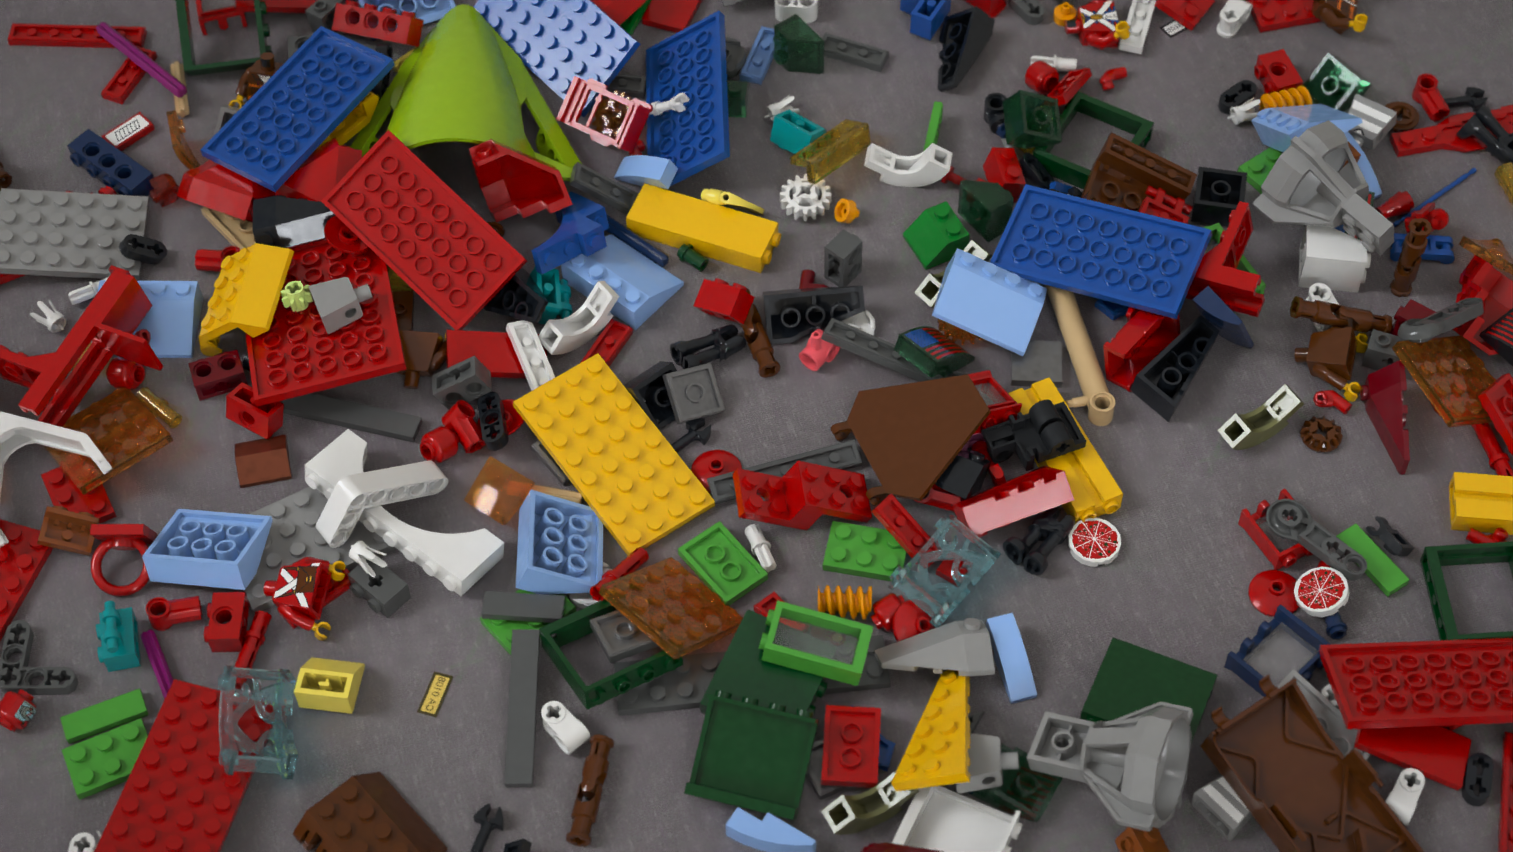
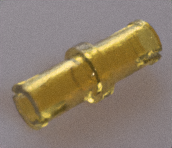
(159, 407)

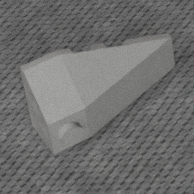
(954, 646)

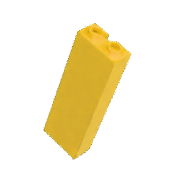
(708, 227)
(1089, 479)
(1481, 502)

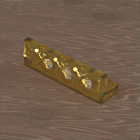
(833, 149)

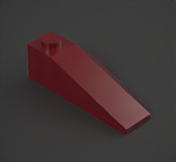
(1385, 408)

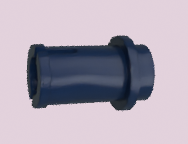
(1335, 626)

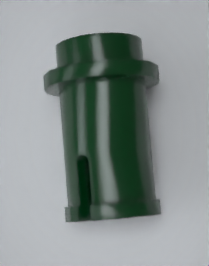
(692, 257)

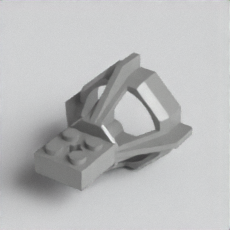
(1314, 189)
(1138, 751)

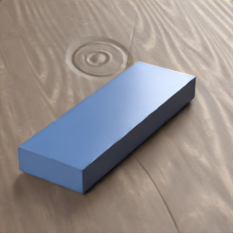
(759, 57)

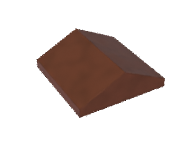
(262, 461)

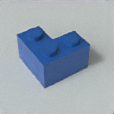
(926, 15)

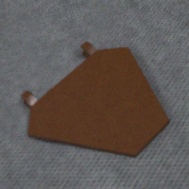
(913, 432)

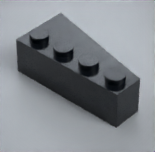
(1172, 371)

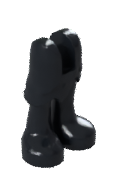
(1476, 126)
(725, 343)
(1044, 529)

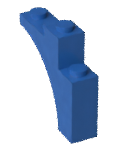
(578, 234)

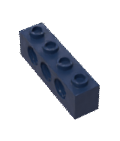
(110, 165)

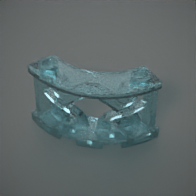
(976, 563)
(280, 757)

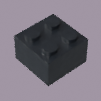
(1217, 195)

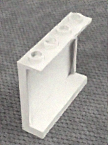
(955, 823)

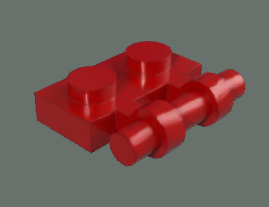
(1156, 208)

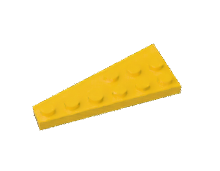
(941, 739)

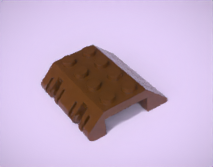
(1126, 171)
(365, 817)

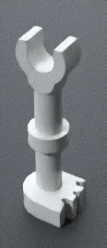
(674, 104)

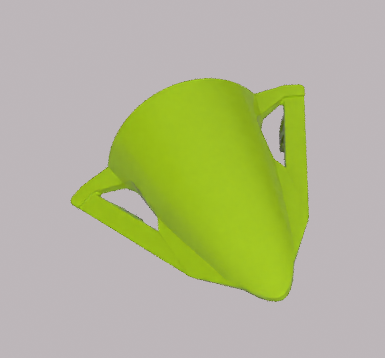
(470, 90)

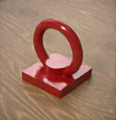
(120, 538)

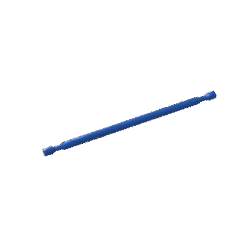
(1437, 195)

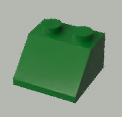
(936, 235)

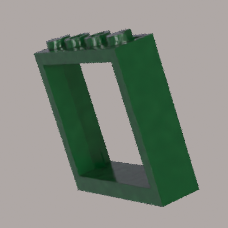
(187, 47)
(1099, 110)
(1464, 554)
(577, 626)

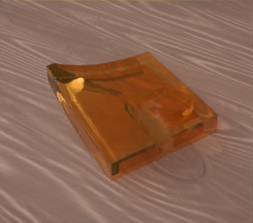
(179, 143)
(1491, 251)
(498, 491)

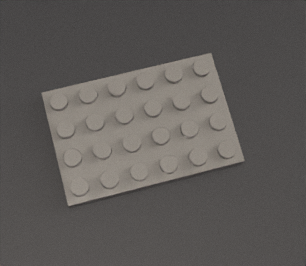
(68, 232)
(296, 537)

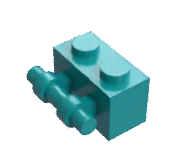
(794, 132)
(556, 292)
(118, 638)

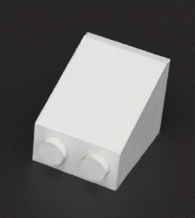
(1332, 259)

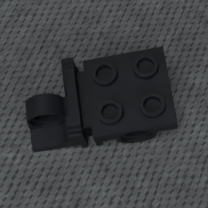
(1041, 435)

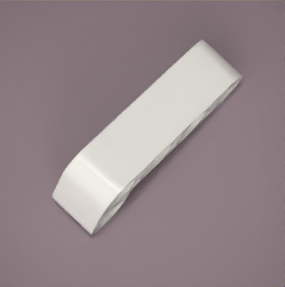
(805, 9)

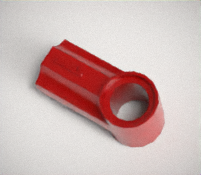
(1429, 97)
(211, 259)
(460, 420)
(940, 498)
(173, 611)

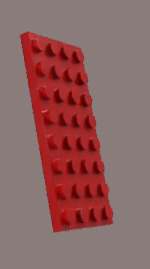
(424, 231)
(1422, 682)
(177, 788)

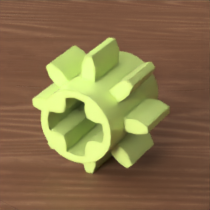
(296, 296)

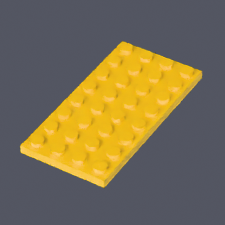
(614, 454)

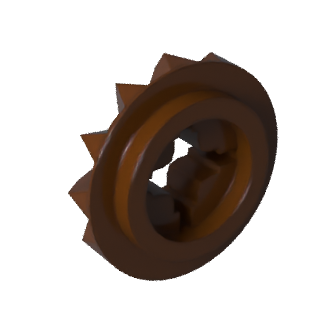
(1409, 116)
(1317, 441)

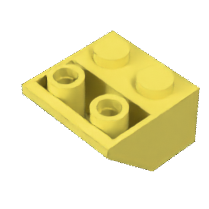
(328, 685)

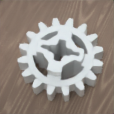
(805, 198)

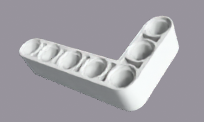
(374, 489)

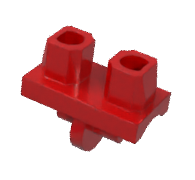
(1437, 217)

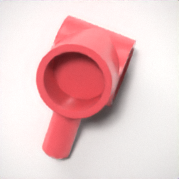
(817, 351)

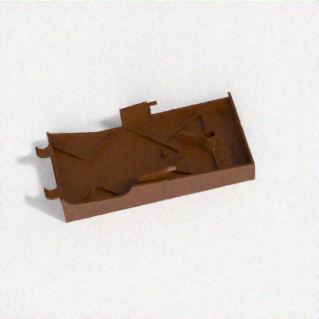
(1300, 780)

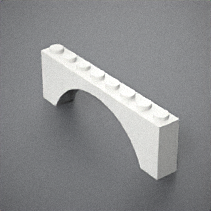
(452, 558)

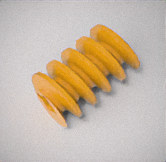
(1285, 98)
(845, 602)

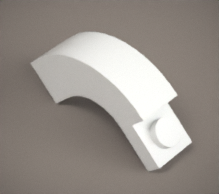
(909, 170)
(589, 320)

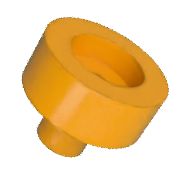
(1064, 12)
(846, 211)

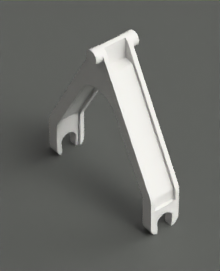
(21, 431)

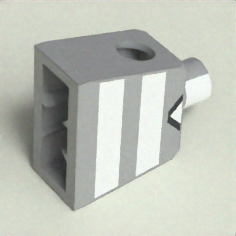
(1376, 121)
(1221, 807)

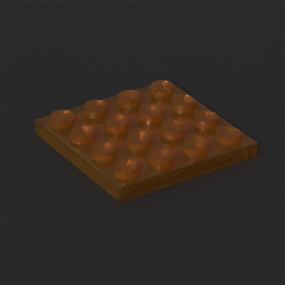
(1448, 377)
(120, 430)
(672, 607)

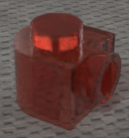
(164, 189)

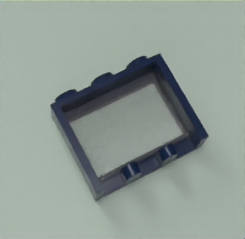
(1276, 650)

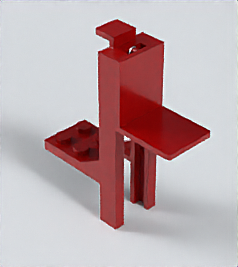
(1220, 270)
(109, 325)

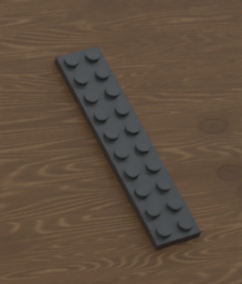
(688, 683)

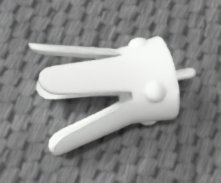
(777, 108)
(1244, 112)
(55, 321)
(361, 552)

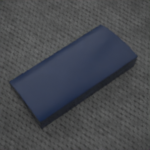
(1222, 318)

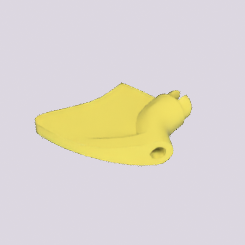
(728, 199)

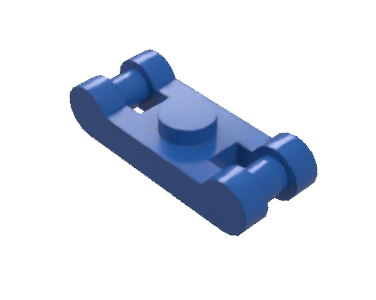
(1443, 254)

